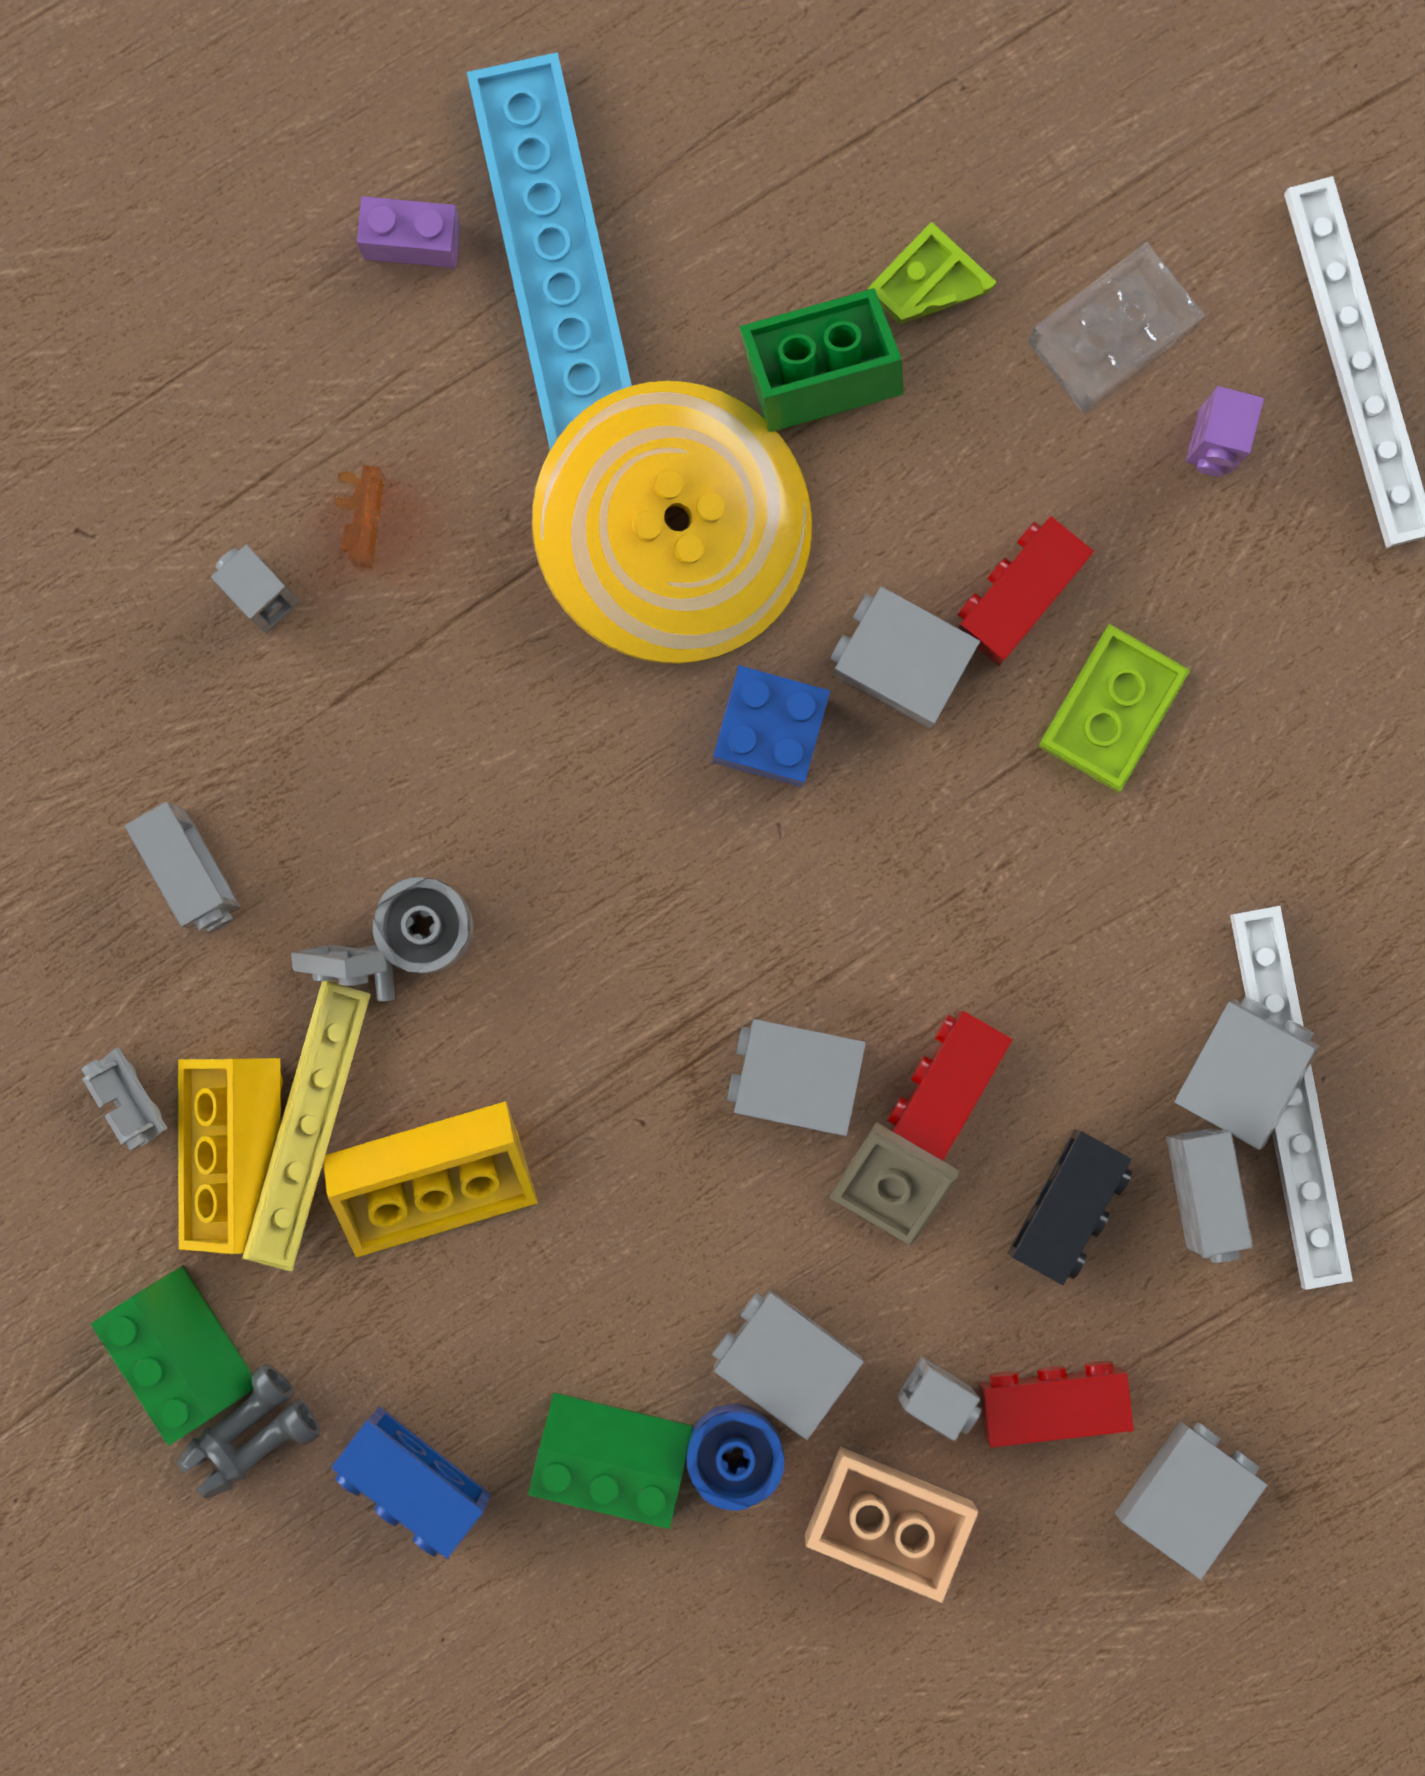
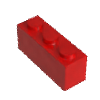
(1023, 588)
(949, 1083)
(1055, 1404)

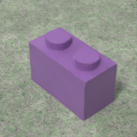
(408, 232)
(1224, 431)

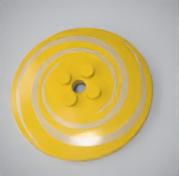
(607, 537)

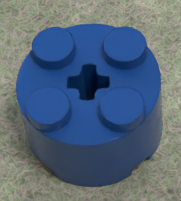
(750, 1479)

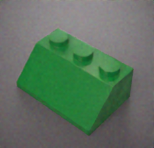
(822, 360)
(174, 1354)
(610, 1460)

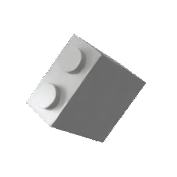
(903, 656)
(1248, 1071)
(796, 1076)
(1209, 1193)
(786, 1362)
(1192, 1497)

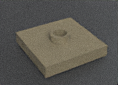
(894, 1184)

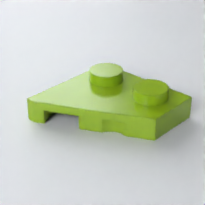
(930, 278)

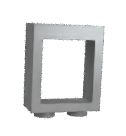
(183, 868)

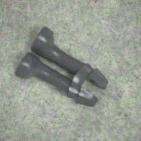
(294, 1423)

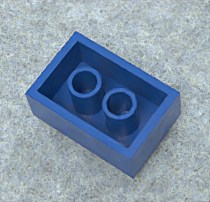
(411, 1484)

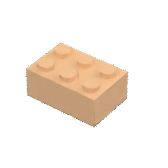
(891, 1524)

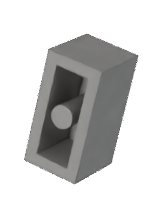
(254, 587)
(939, 1399)

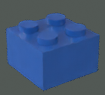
(770, 726)

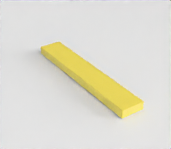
(306, 1126)

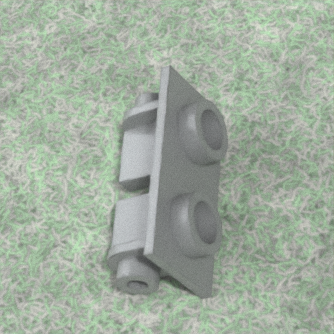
(136, 1116)

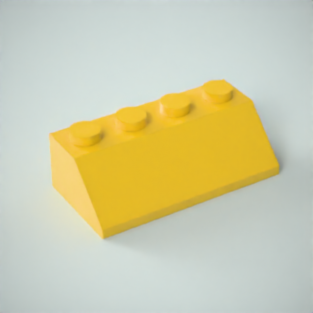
(224, 1147)
(429, 1179)

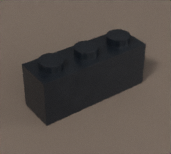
(1071, 1207)

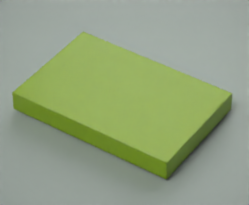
(1113, 708)

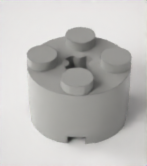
(397, 918)

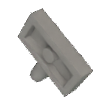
(347, 965)

